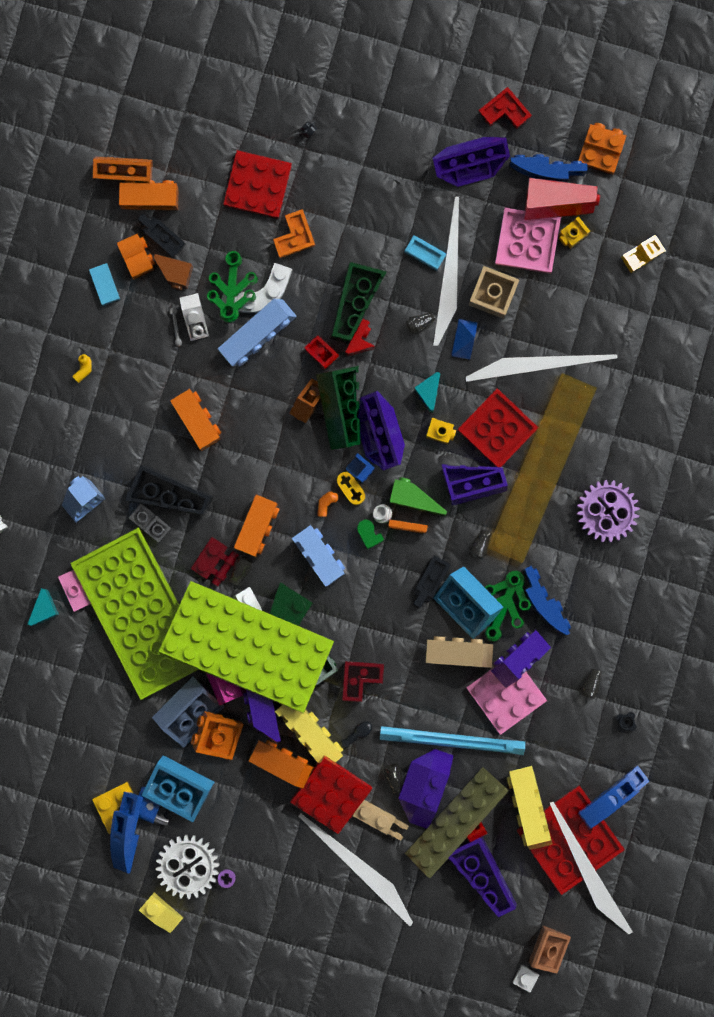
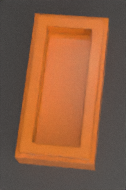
(406, 526)

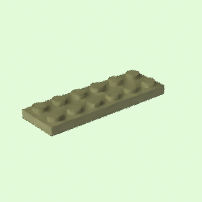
(456, 822)

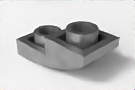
(149, 522)

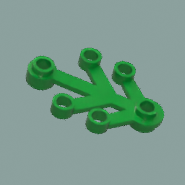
(232, 289)
(508, 603)

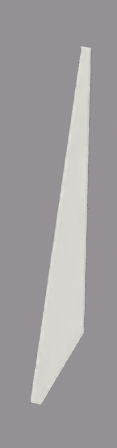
(448, 296)
(372, 878)

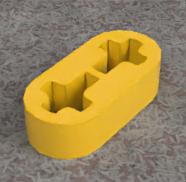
(347, 491)

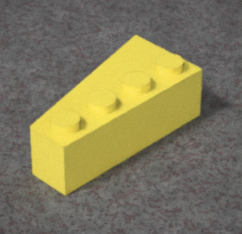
(310, 733)
(530, 808)

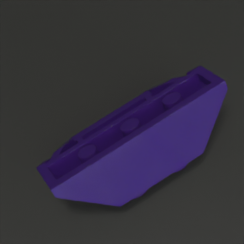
(471, 160)
(380, 431)
(262, 715)
(425, 786)

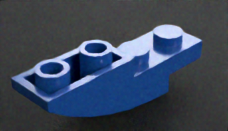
(539, 168)
(548, 610)
(614, 797)
(123, 837)

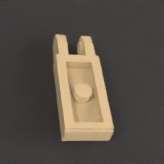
(379, 819)

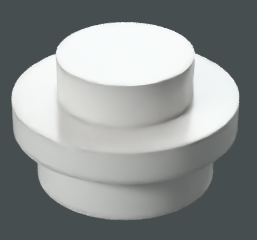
(382, 513)

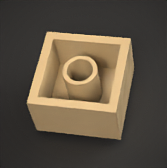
(493, 292)

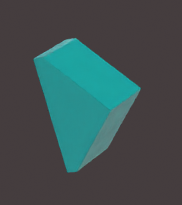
(428, 390)
(43, 609)

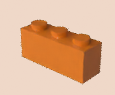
(122, 169)
(148, 195)
(196, 419)
(257, 526)
(281, 763)

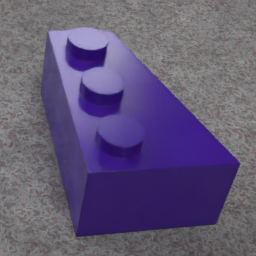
(473, 482)
(520, 658)

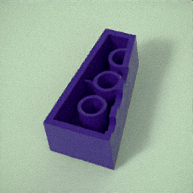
(480, 869)

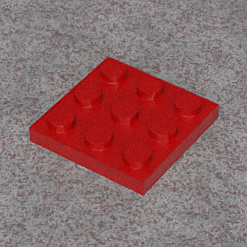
(257, 184)
(497, 428)
(331, 794)

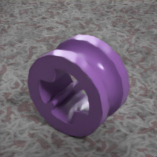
(231, 875)

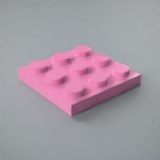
(527, 242)
(506, 705)

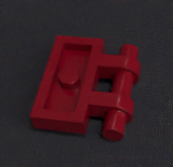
(210, 558)

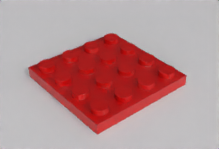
(597, 843)

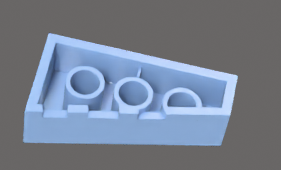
(257, 331)

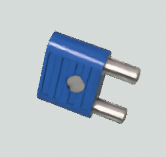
(150, 810)

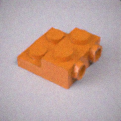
(602, 148)
(216, 735)

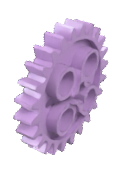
(622, 501)

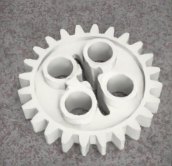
(178, 852)

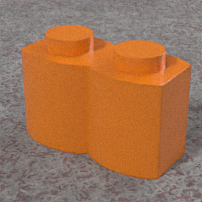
(135, 256)

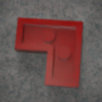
(505, 104)

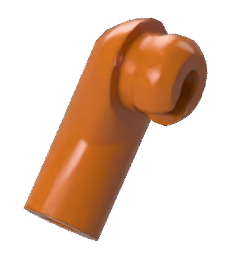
(325, 501)

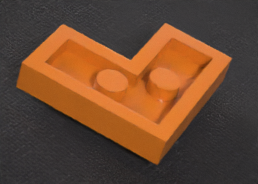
(298, 239)

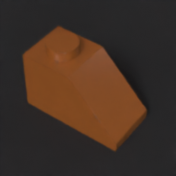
(175, 271)
(306, 402)

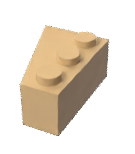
(459, 652)

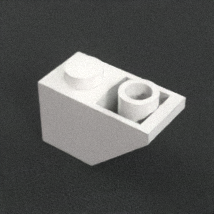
(194, 317)

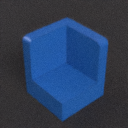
(360, 468)

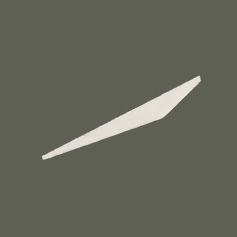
(518, 365)
(594, 884)

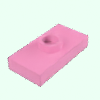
(74, 591)

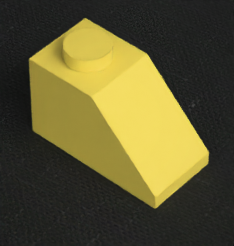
(161, 913)

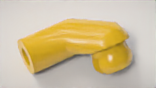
(85, 368)

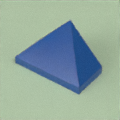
(464, 339)

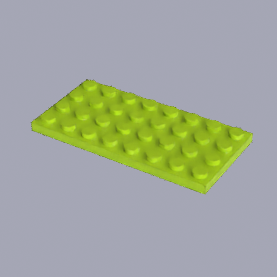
(133, 609)
(246, 647)

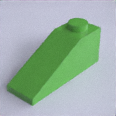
(410, 496)

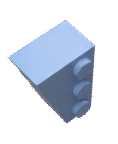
(81, 498)
(319, 555)

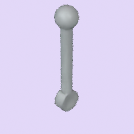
(173, 311)

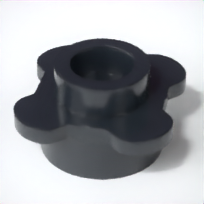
(308, 129)
(631, 722)

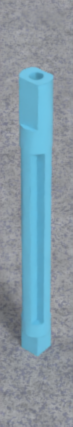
(452, 740)

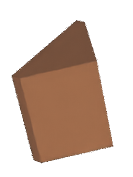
(549, 950)

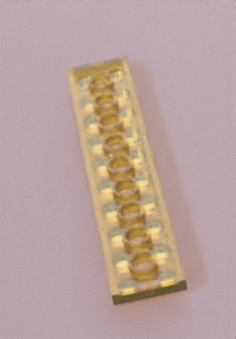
(542, 468)

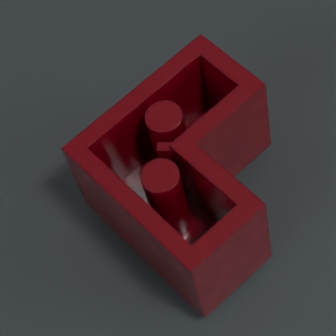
(356, 674)

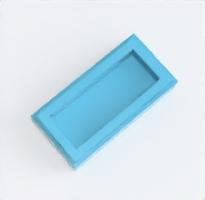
(425, 253)
(104, 284)

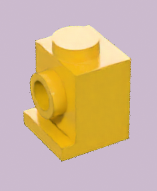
(570, 240)
(433, 433)

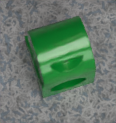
(367, 534)

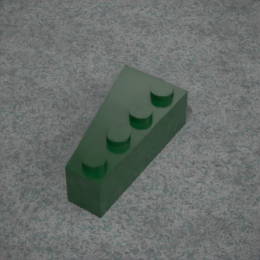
(355, 297)
(340, 406)
(290, 605)

